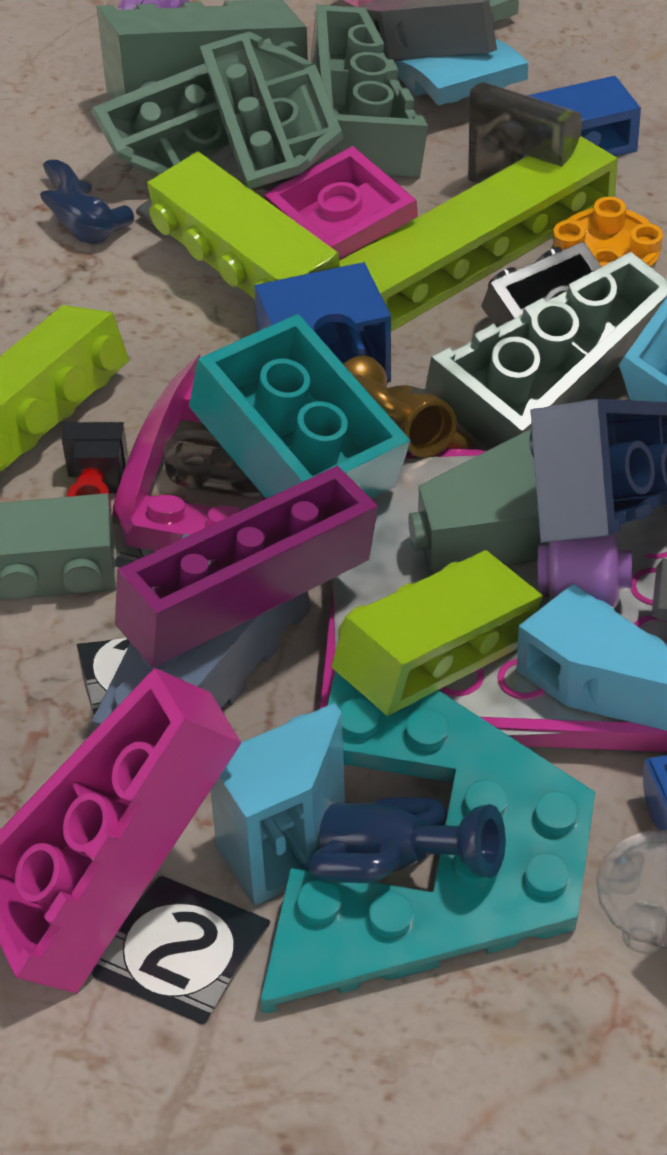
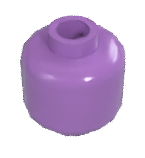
(588, 563)

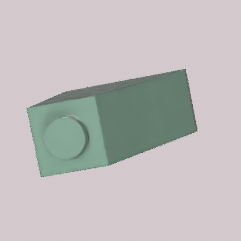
(480, 508)

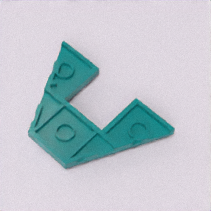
(365, 931)

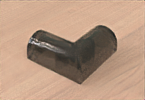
(512, 125)

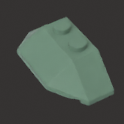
(270, 108)
(164, 121)

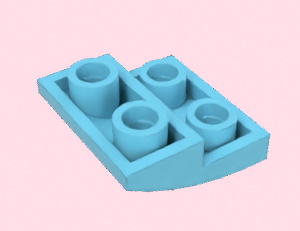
(452, 77)

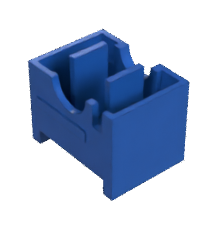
(338, 306)

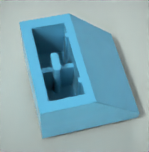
(275, 798)

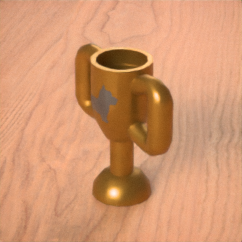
(418, 413)

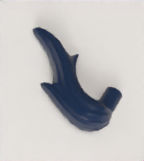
(82, 214)

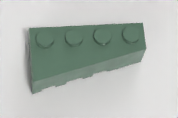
(549, 352)

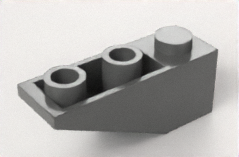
(433, 27)

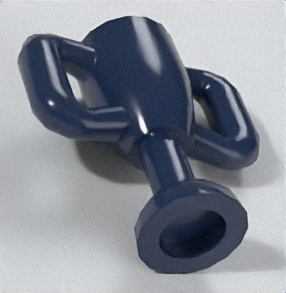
(386, 836)

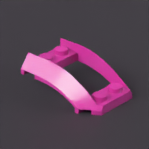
(162, 519)

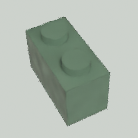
(56, 547)

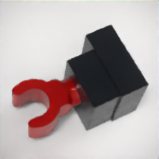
(95, 456)

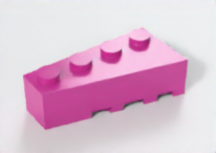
(105, 826)

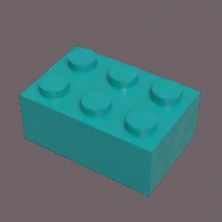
(294, 412)

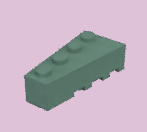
(161, 42)
(365, 92)

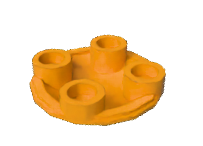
(611, 232)

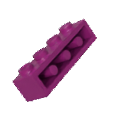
(244, 565)

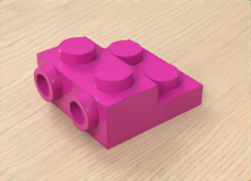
(345, 202)

